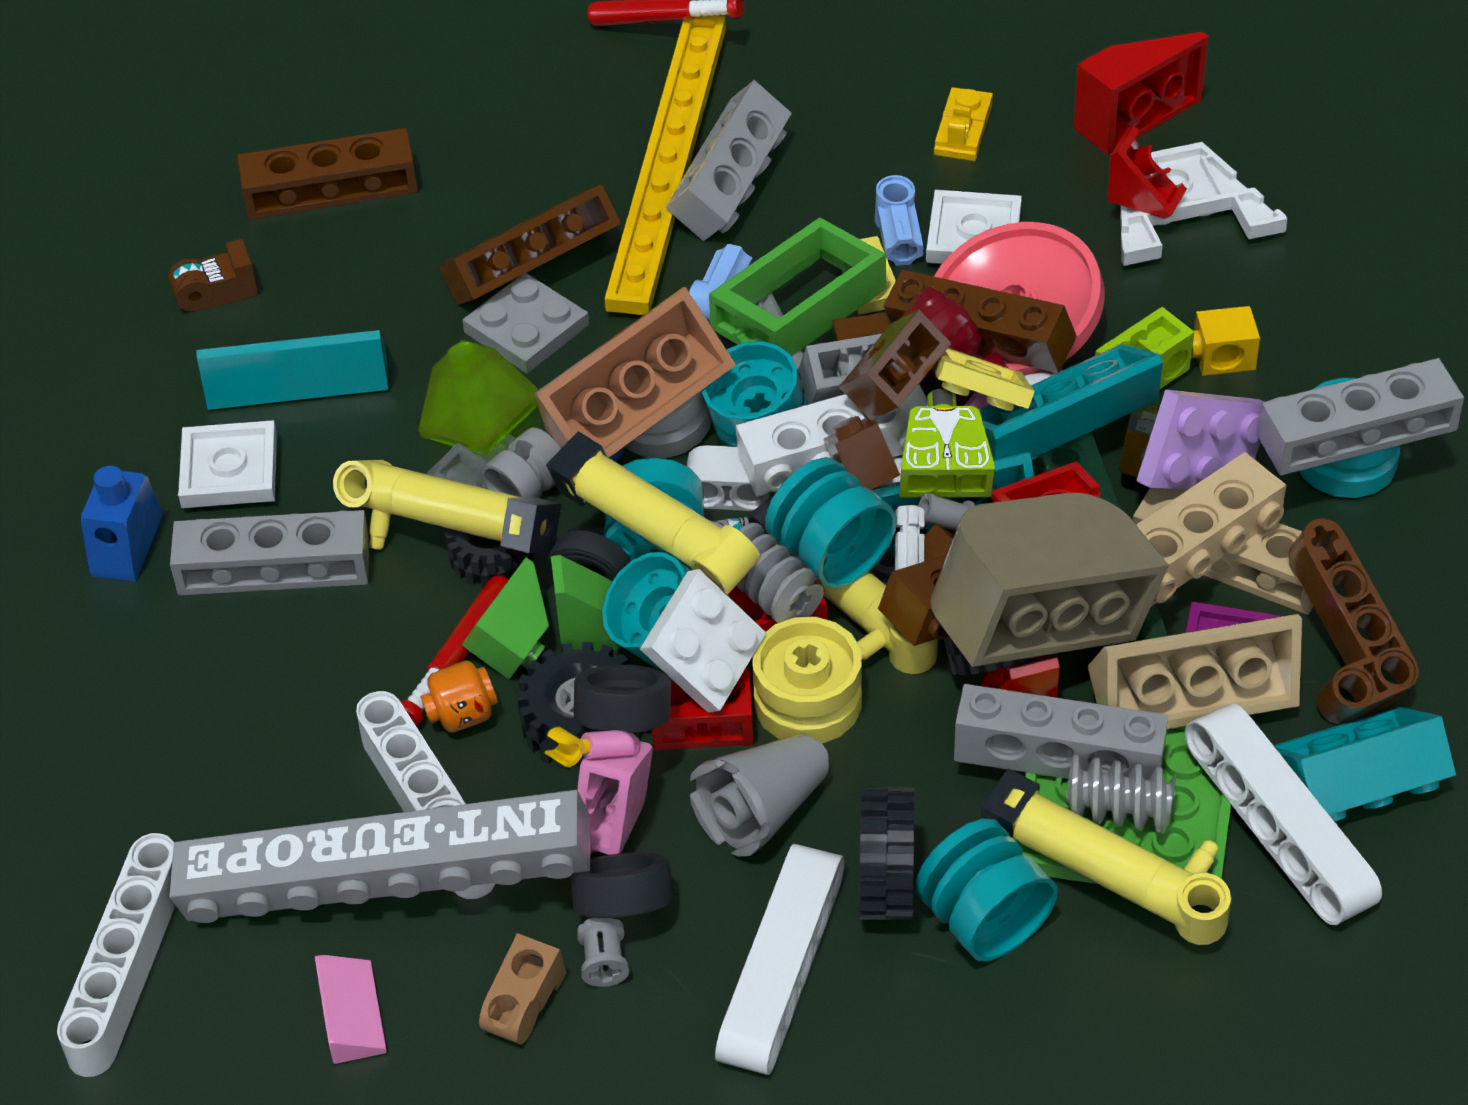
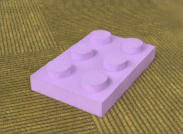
(1197, 437)

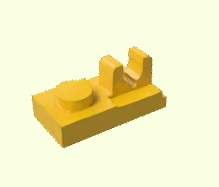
(963, 124)

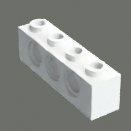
(787, 440)

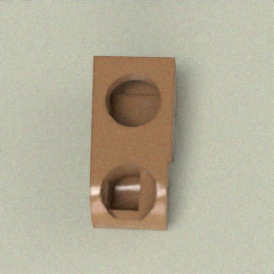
(521, 989)

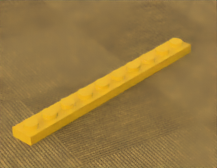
(664, 166)

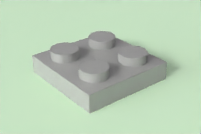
(526, 322)

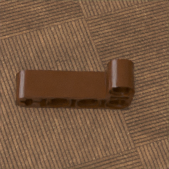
(1326, 558)

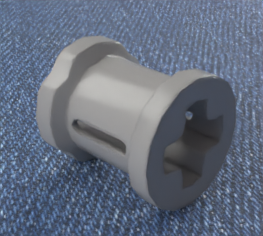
(592, 968)

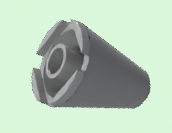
(756, 790)

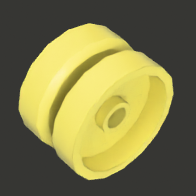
(807, 679)

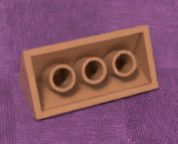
(635, 376)

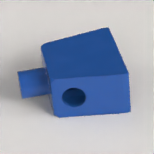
(124, 508)

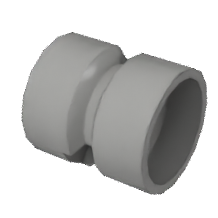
(523, 467)

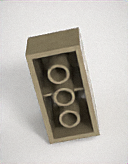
(1045, 578)

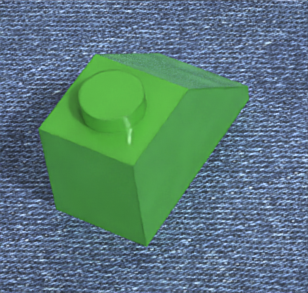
(580, 604)
(512, 624)

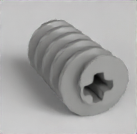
(778, 579)
(1120, 794)

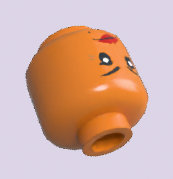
(459, 696)

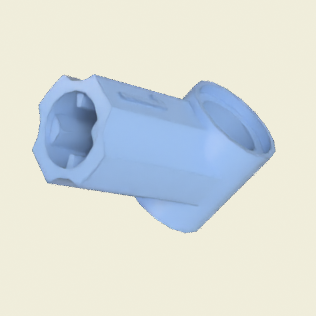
(898, 220)
(723, 267)

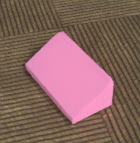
(350, 1008)

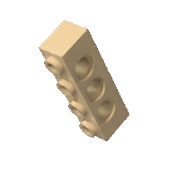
(1213, 520)
(1257, 567)

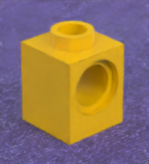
(1225, 340)

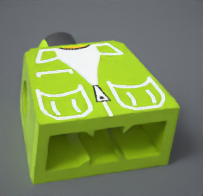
(946, 450)

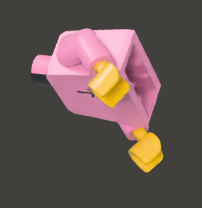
(609, 782)

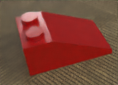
(1138, 86)

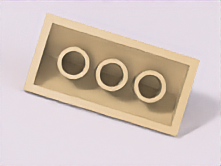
(1204, 670)

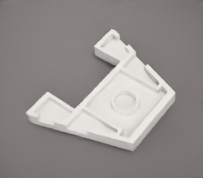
(1210, 189)

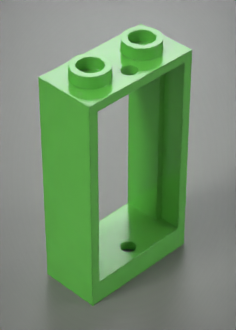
(733, 302)

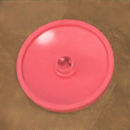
(1037, 264)

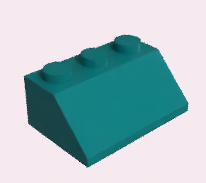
(1371, 759)

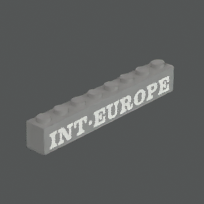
(381, 856)

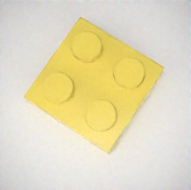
(1000, 384)

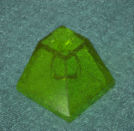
(475, 398)

